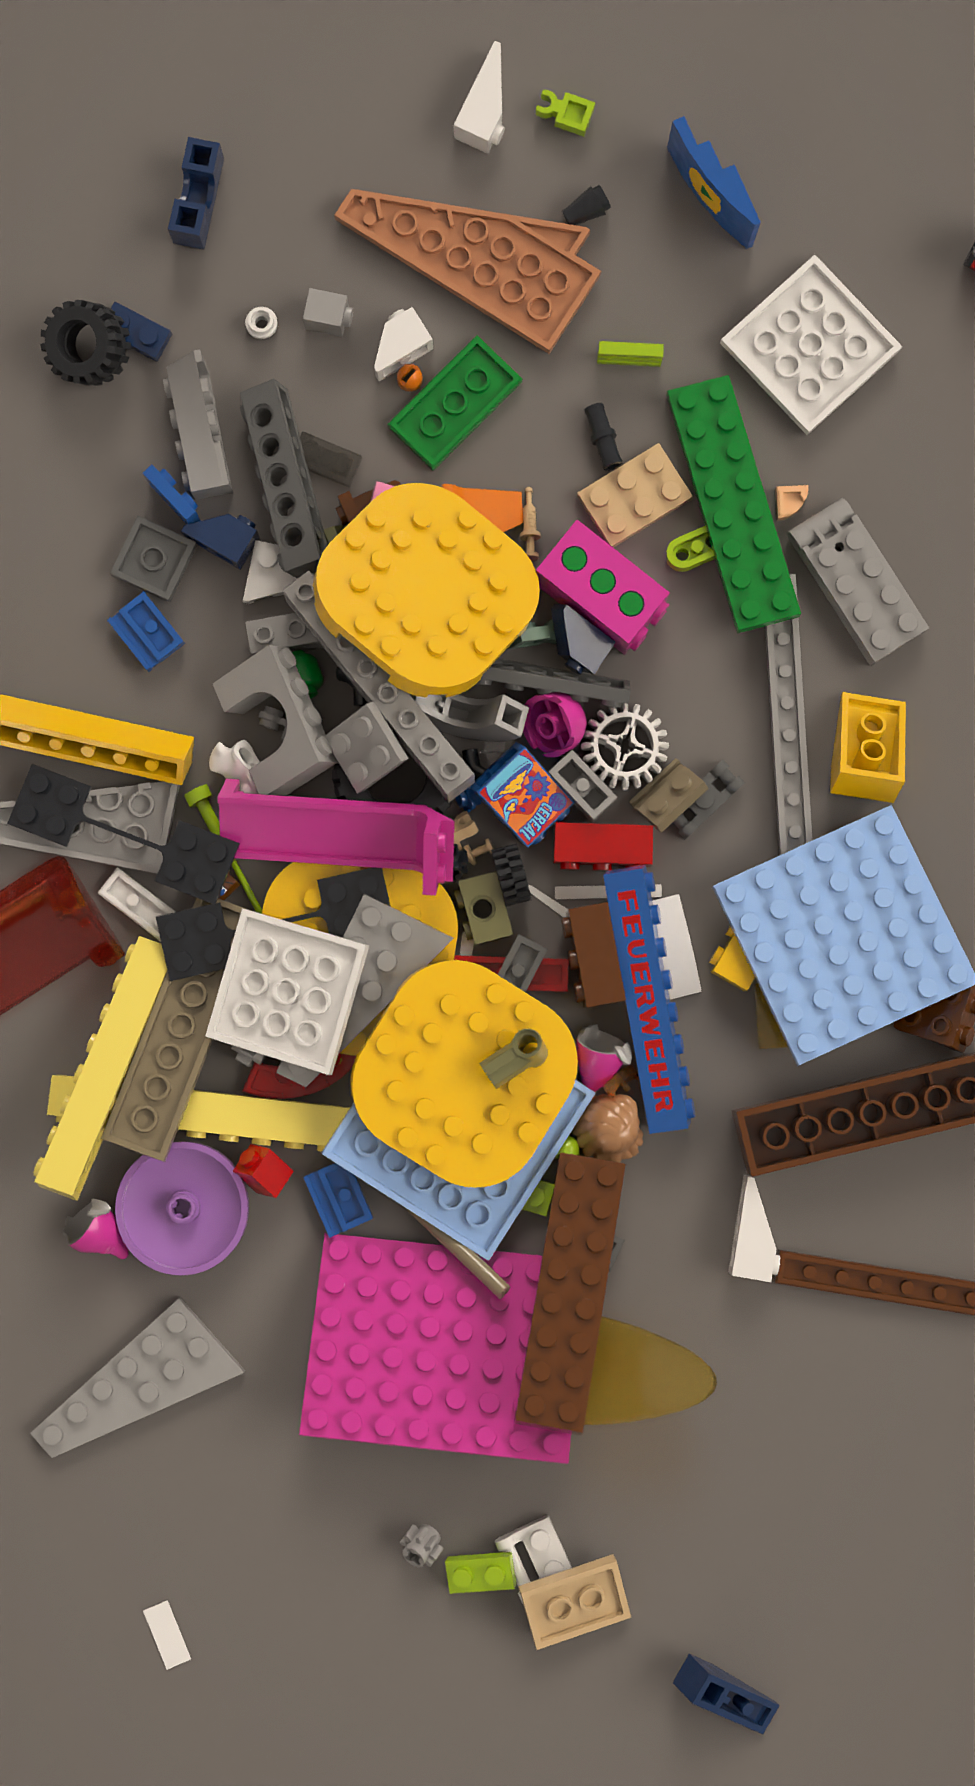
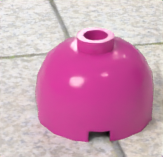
(554, 723)

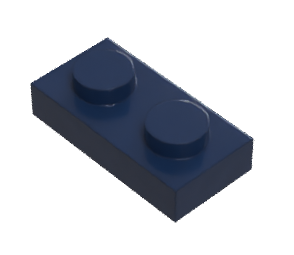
(145, 335)

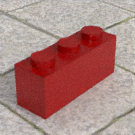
(602, 845)

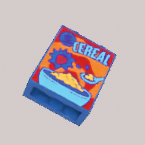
(522, 795)

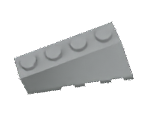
(198, 427)

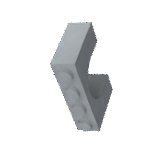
(305, 748)

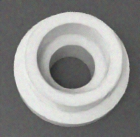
(257, 314)

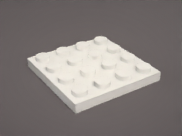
(810, 344)
(287, 991)

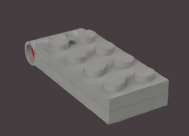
(857, 581)

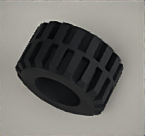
(61, 342)

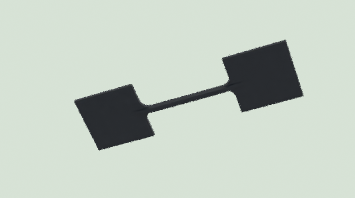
(192, 860)
(199, 940)

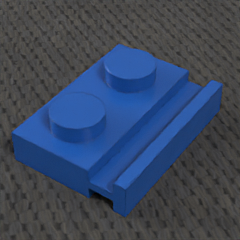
(163, 484)
(146, 631)
(338, 1198)

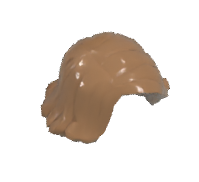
(609, 1128)

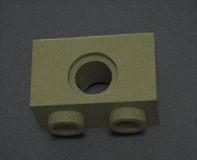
(487, 889)

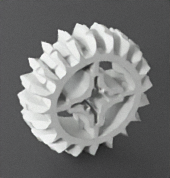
(639, 750)

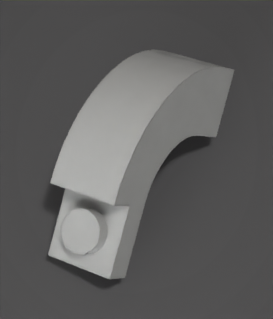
(475, 719)

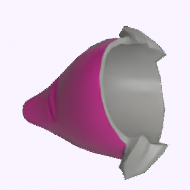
(600, 1056)
(95, 1231)

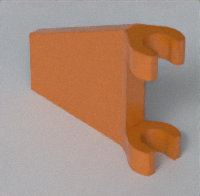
(498, 506)

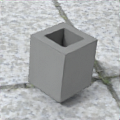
(327, 312)

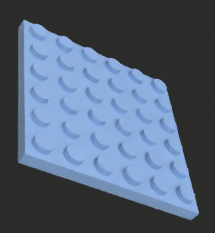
(845, 935)
(468, 1214)

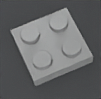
(366, 747)

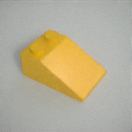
(869, 748)

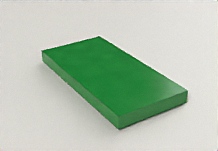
(455, 402)

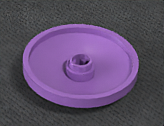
(182, 1210)

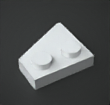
(265, 574)

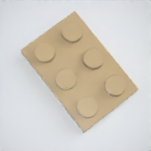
(634, 495)
(575, 1601)

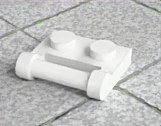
(542, 1546)

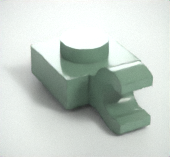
(535, 636)

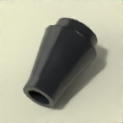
(587, 206)

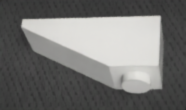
(481, 114)
(753, 1245)

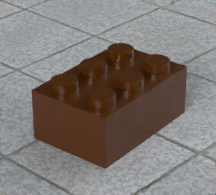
(593, 955)

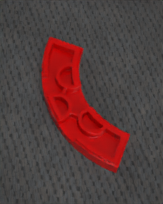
(266, 1083)

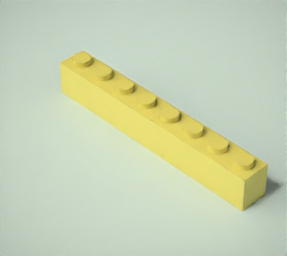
(101, 1077)

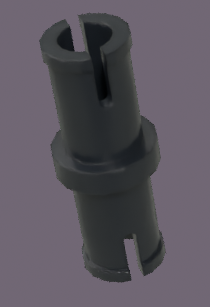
(603, 436)

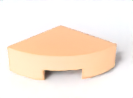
(789, 500)

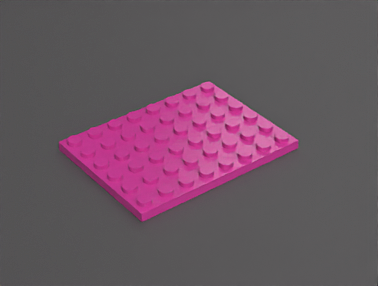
(422, 1351)

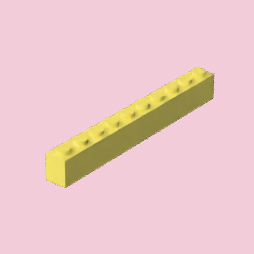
(240, 1116)

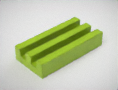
(630, 353)

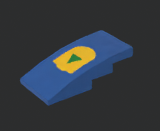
(715, 188)

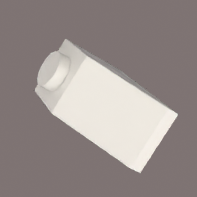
(401, 342)

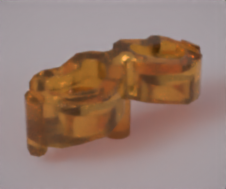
(621, 1078)

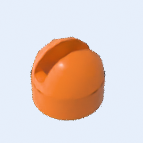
(414, 381)

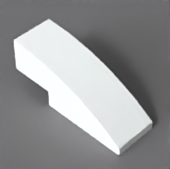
(680, 954)

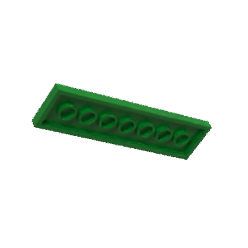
(733, 504)

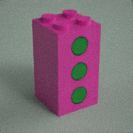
(602, 587)

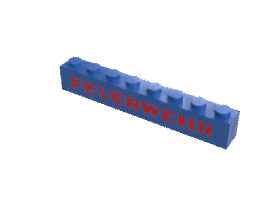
(648, 999)

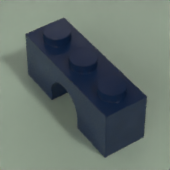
(194, 209)

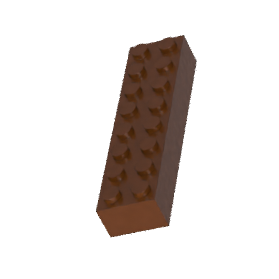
(857, 1115)
(570, 1294)

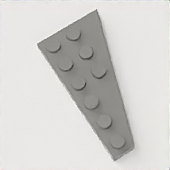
(135, 809)
(395, 951)
(154, 1371)

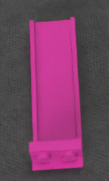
(339, 832)

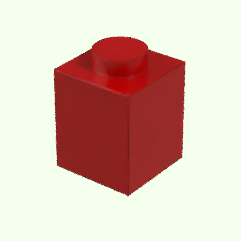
(263, 1170)

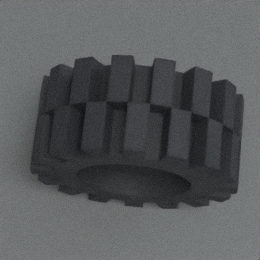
(511, 874)

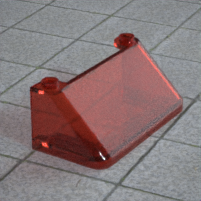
(48, 931)

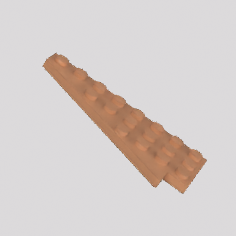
(498, 262)

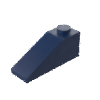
(724, 1694)

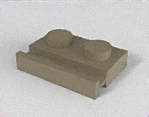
(668, 795)

